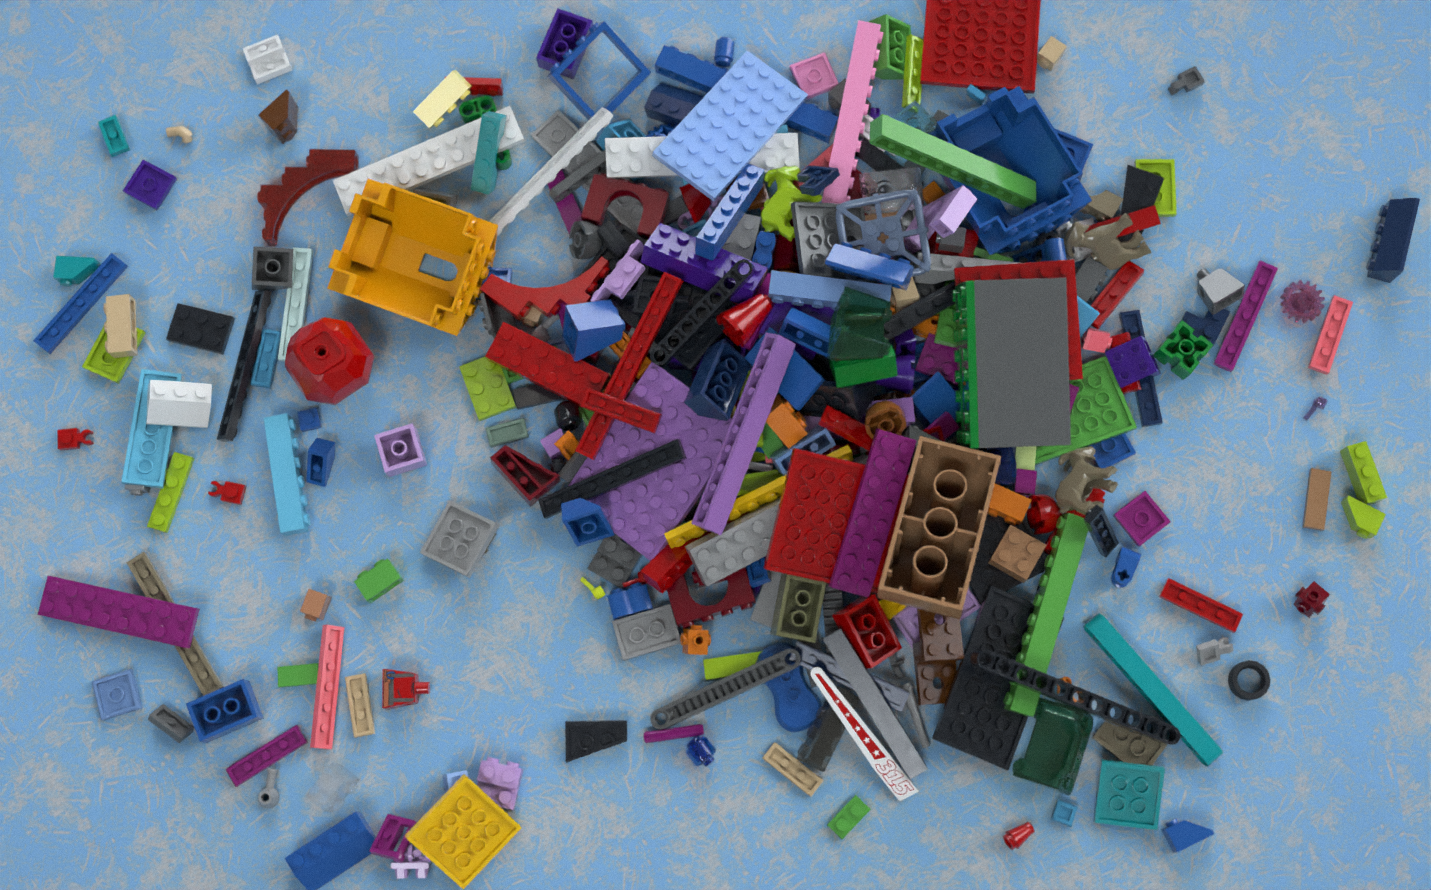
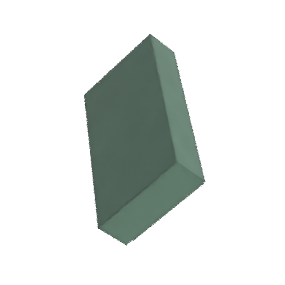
(507, 432)

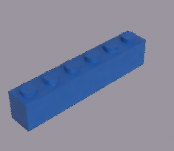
(729, 212)

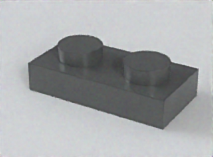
(171, 723)

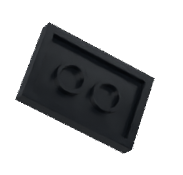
(200, 328)

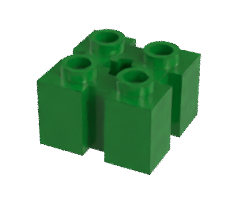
(1182, 339)

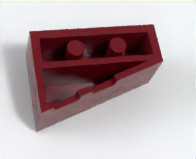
(524, 475)

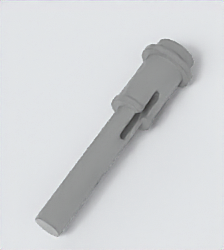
(912, 704)

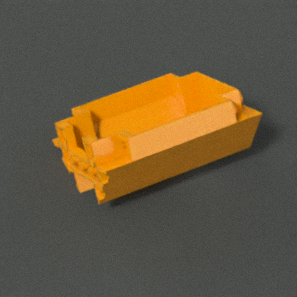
(387, 248)

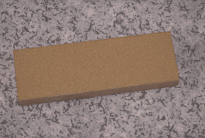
(1316, 499)

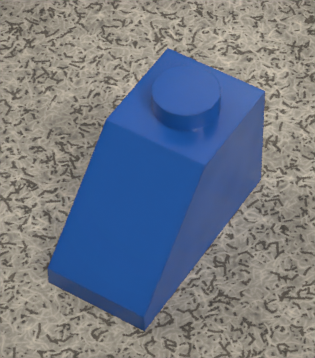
(320, 461)
(1184, 834)

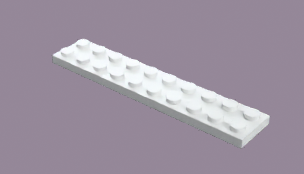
(634, 157)
(426, 160)

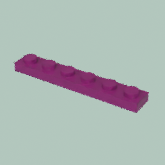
(1245, 316)

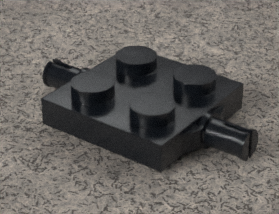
(644, 292)

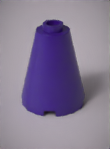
(905, 378)

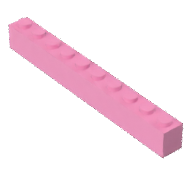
(852, 110)

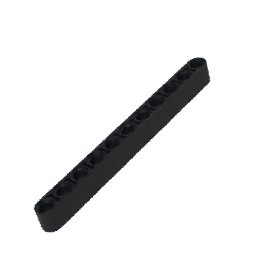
(1084, 700)

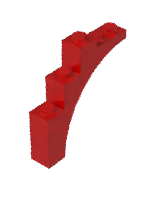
(547, 300)

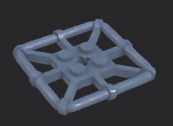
(890, 226)

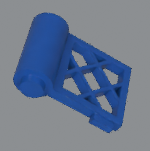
(1051, 251)

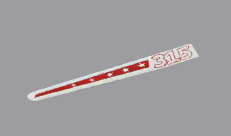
(865, 739)

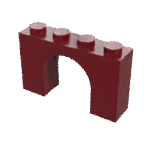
(606, 190)
(688, 611)

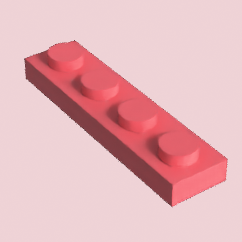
(1330, 335)

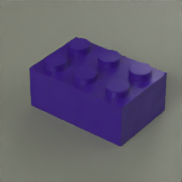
(560, 37)

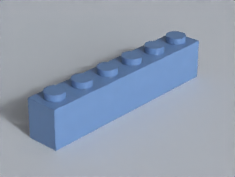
(818, 290)

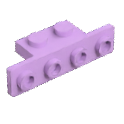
(623, 276)

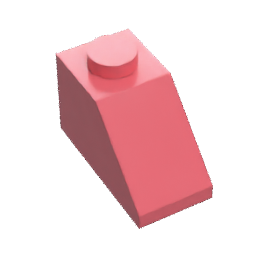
(1096, 340)

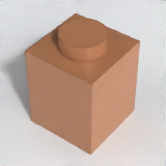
(315, 605)

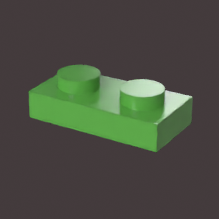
(848, 817)

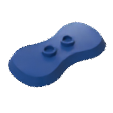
(793, 698)

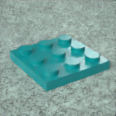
(1129, 794)

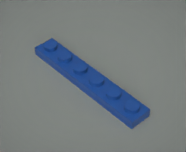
(80, 303)

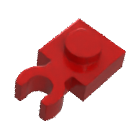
(71, 438)
(230, 492)

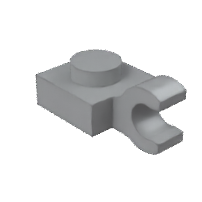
(1211, 650)

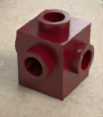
(1311, 599)

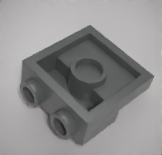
(615, 560)

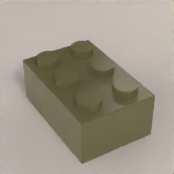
(798, 608)

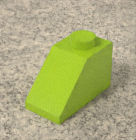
(1362, 517)

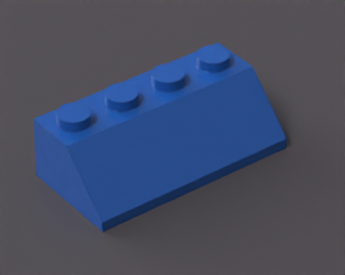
(870, 266)
(332, 852)

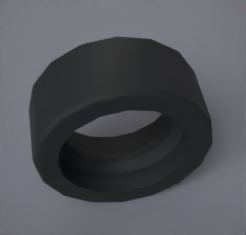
(1262, 671)

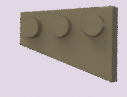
(1128, 745)

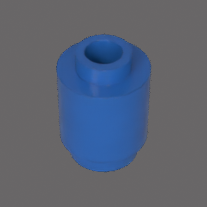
(724, 52)

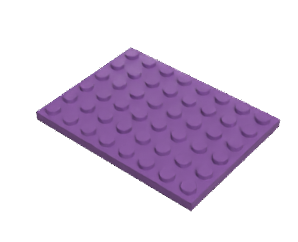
(660, 500)

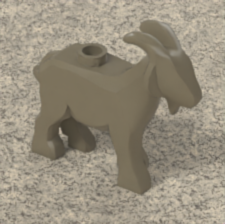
(1105, 244)
(1082, 480)

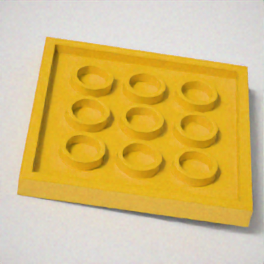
(463, 831)

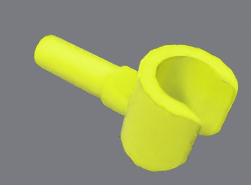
(597, 592)

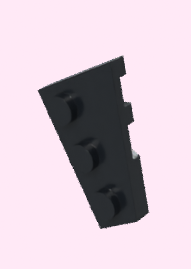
(592, 736)

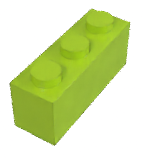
(1363, 473)

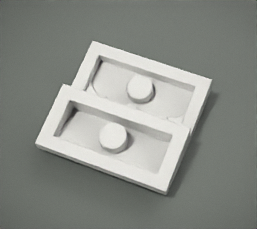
(267, 59)

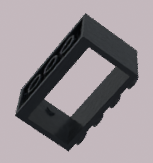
(849, 400)

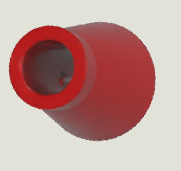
(1017, 836)

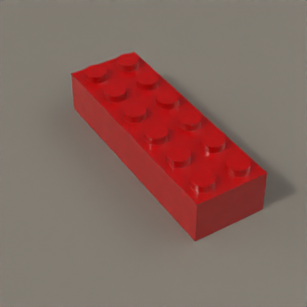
(545, 364)

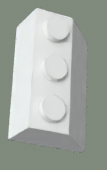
(178, 403)

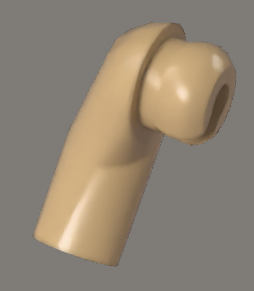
(180, 131)

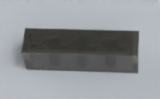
(824, 734)

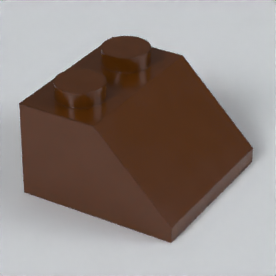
(281, 117)

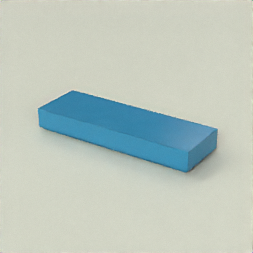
(266, 359)

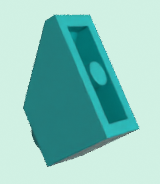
(73, 269)

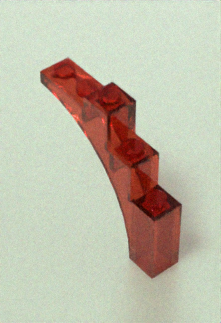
(296, 181)

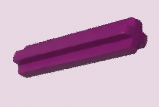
(673, 733)

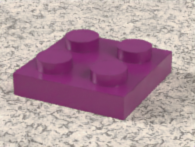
(1141, 518)

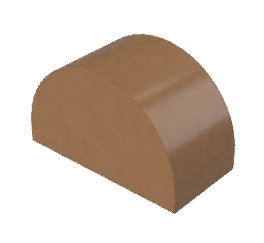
(939, 527)

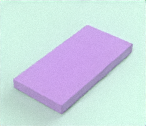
(908, 620)

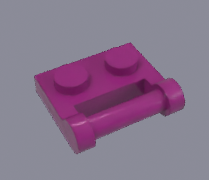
(388, 838)

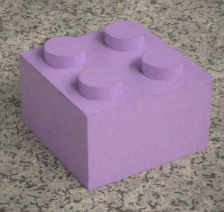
(400, 450)

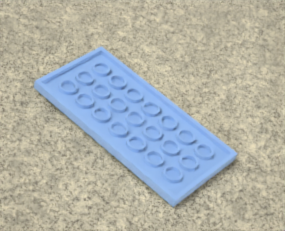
(730, 125)

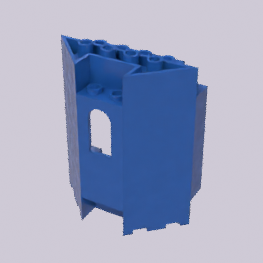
(1021, 139)

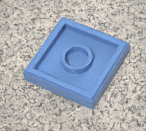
(117, 694)

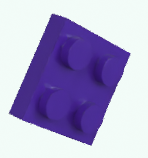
(149, 184)

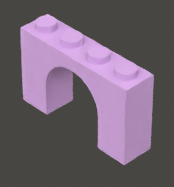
(942, 216)

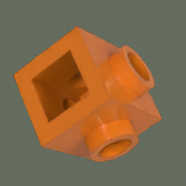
(695, 640)

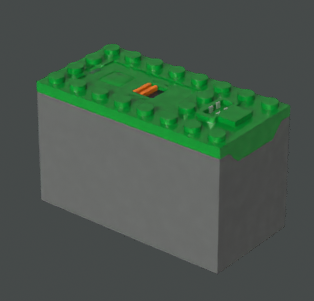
(1012, 363)

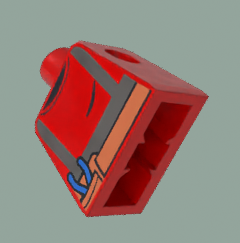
(401, 689)

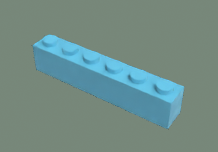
(286, 474)

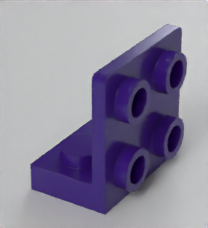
(1132, 361)

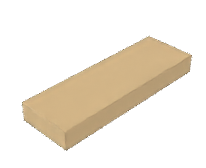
(360, 705)
(792, 769)

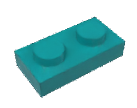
(114, 136)

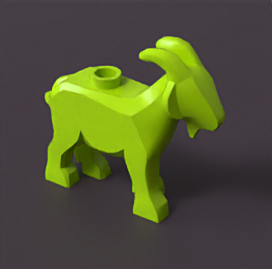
(777, 209)

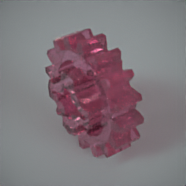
(1310, 298)

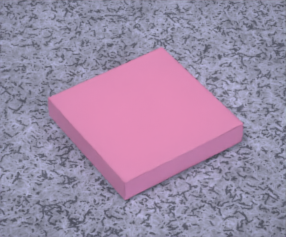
(814, 75)

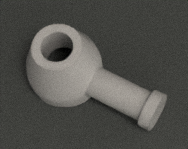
(541, 331)
(273, 793)

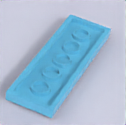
(147, 443)

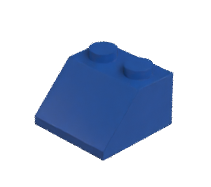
(585, 521)

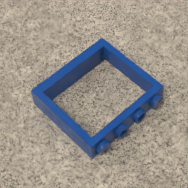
(582, 43)

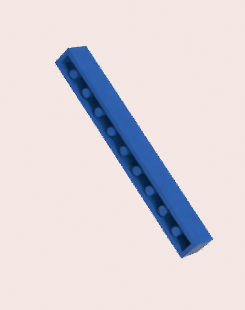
(704, 76)

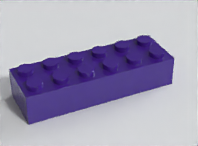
(675, 254)

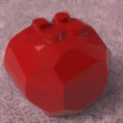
(328, 360)

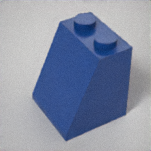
(591, 327)
(934, 399)

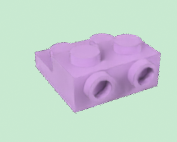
(500, 781)

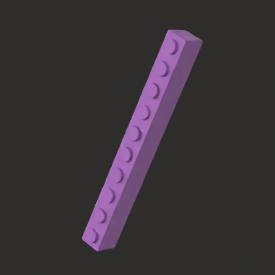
(743, 433)

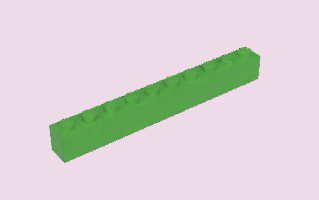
(952, 161)
(1048, 609)

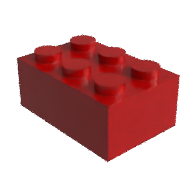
(868, 630)

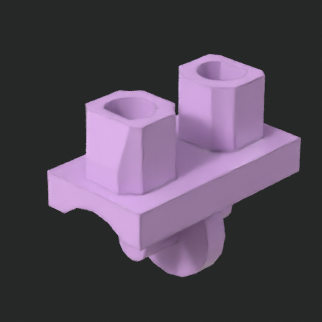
(412, 860)

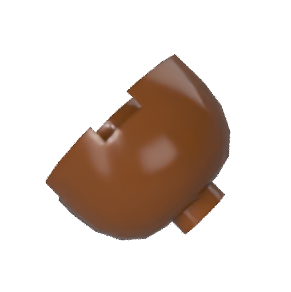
(885, 416)

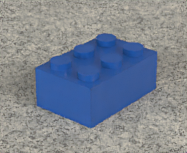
(224, 711)

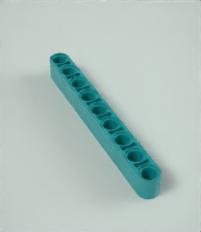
(1152, 689)

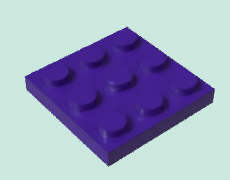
(780, 311)

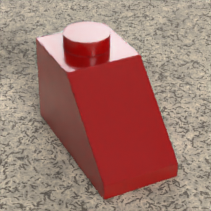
(695, 201)

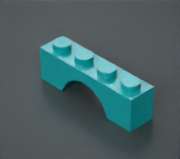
(489, 138)

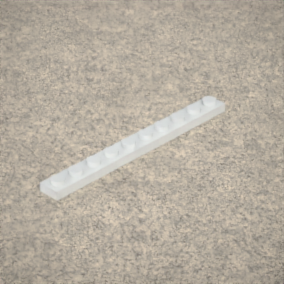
(551, 168)

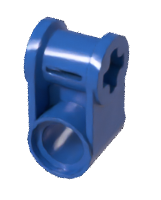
(1125, 564)

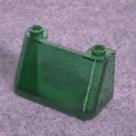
(858, 327)
(1055, 746)

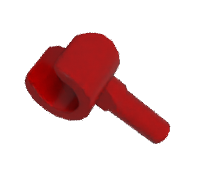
(640, 579)

